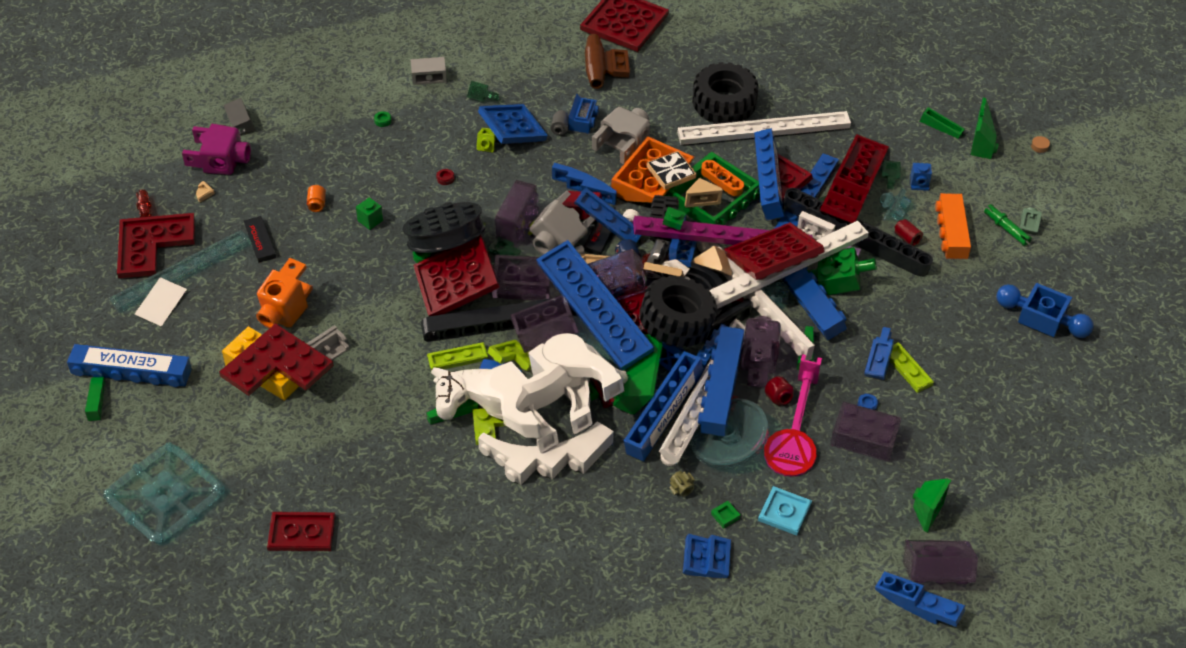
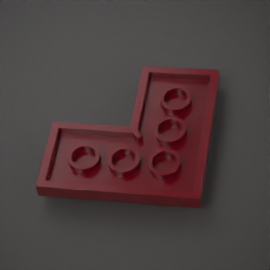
(143, 236)
(273, 353)

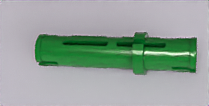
(1002, 220)

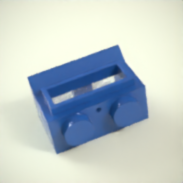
(582, 114)

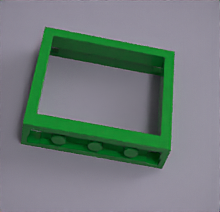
(751, 187)

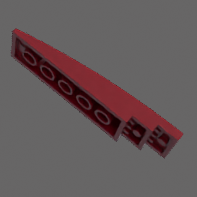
(854, 179)

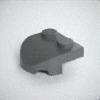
(658, 252)

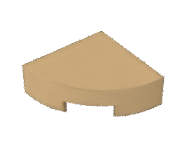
(204, 191)

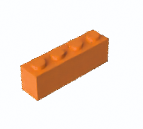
(953, 226)

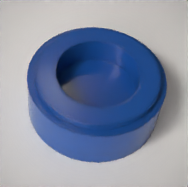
(868, 401)

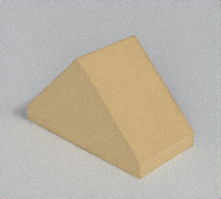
(703, 194)
(715, 260)

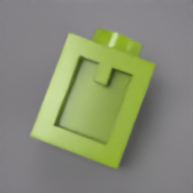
(486, 140)

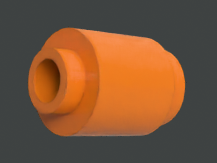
(316, 198)

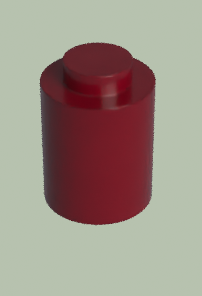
(908, 232)

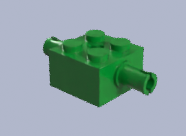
(842, 271)

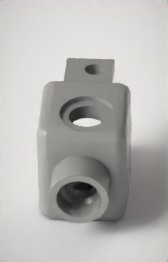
(623, 131)
(558, 225)

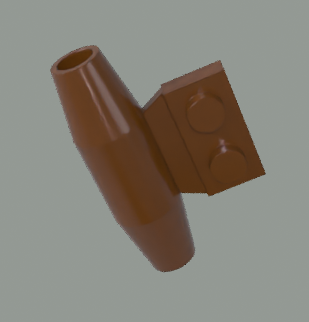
(601, 62)

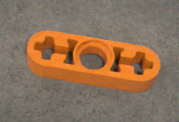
(732, 185)

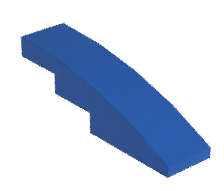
(579, 180)

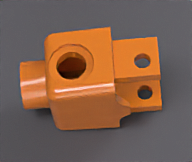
(287, 304)

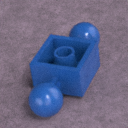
(1045, 310)

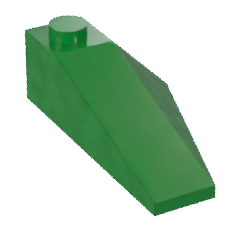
(985, 134)

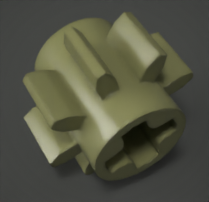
(682, 483)

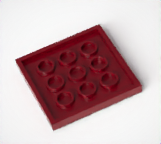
(625, 21)
(774, 251)
(456, 277)

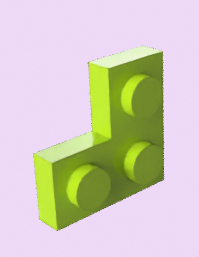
(510, 351)
(485, 423)

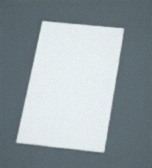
(160, 301)

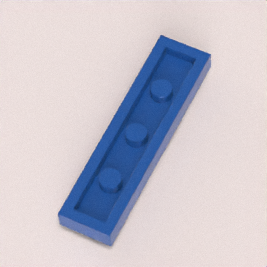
(606, 215)

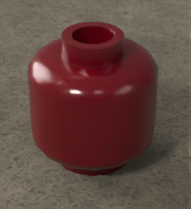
(779, 391)

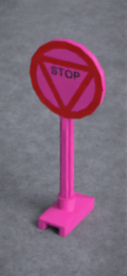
(790, 450)

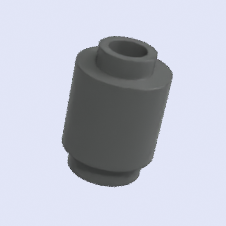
(560, 122)

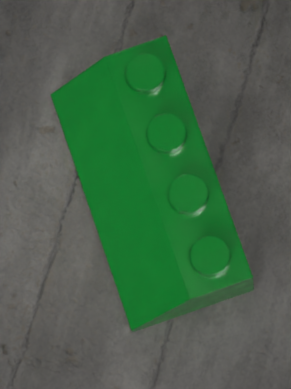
(640, 381)

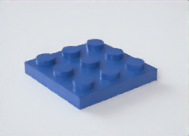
(512, 123)

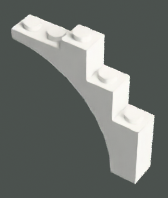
(524, 460)

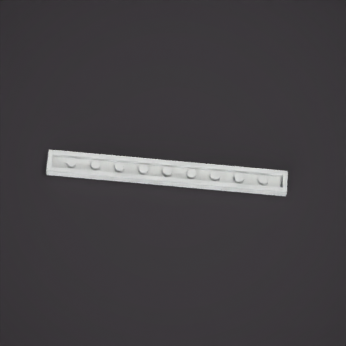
(779, 126)
(747, 284)
(766, 307)
(688, 418)

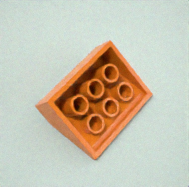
(635, 180)

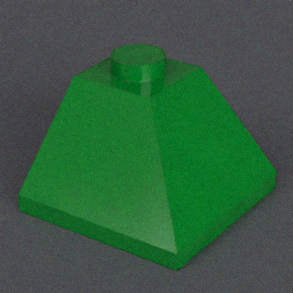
(930, 500)

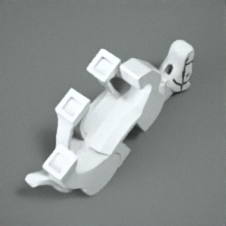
(557, 367)

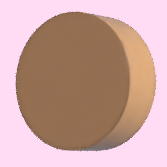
(1040, 144)

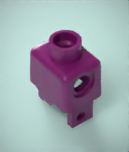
(219, 149)

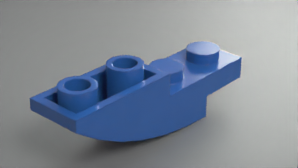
(914, 599)

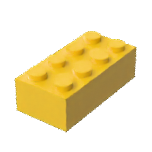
(277, 383)

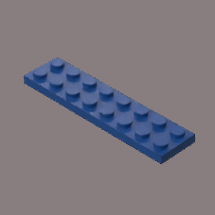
(595, 305)

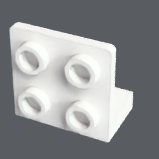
(814, 226)

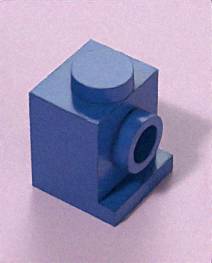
(920, 176)

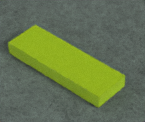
(457, 356)
(910, 369)

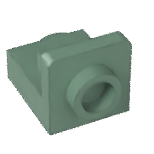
(1030, 220)

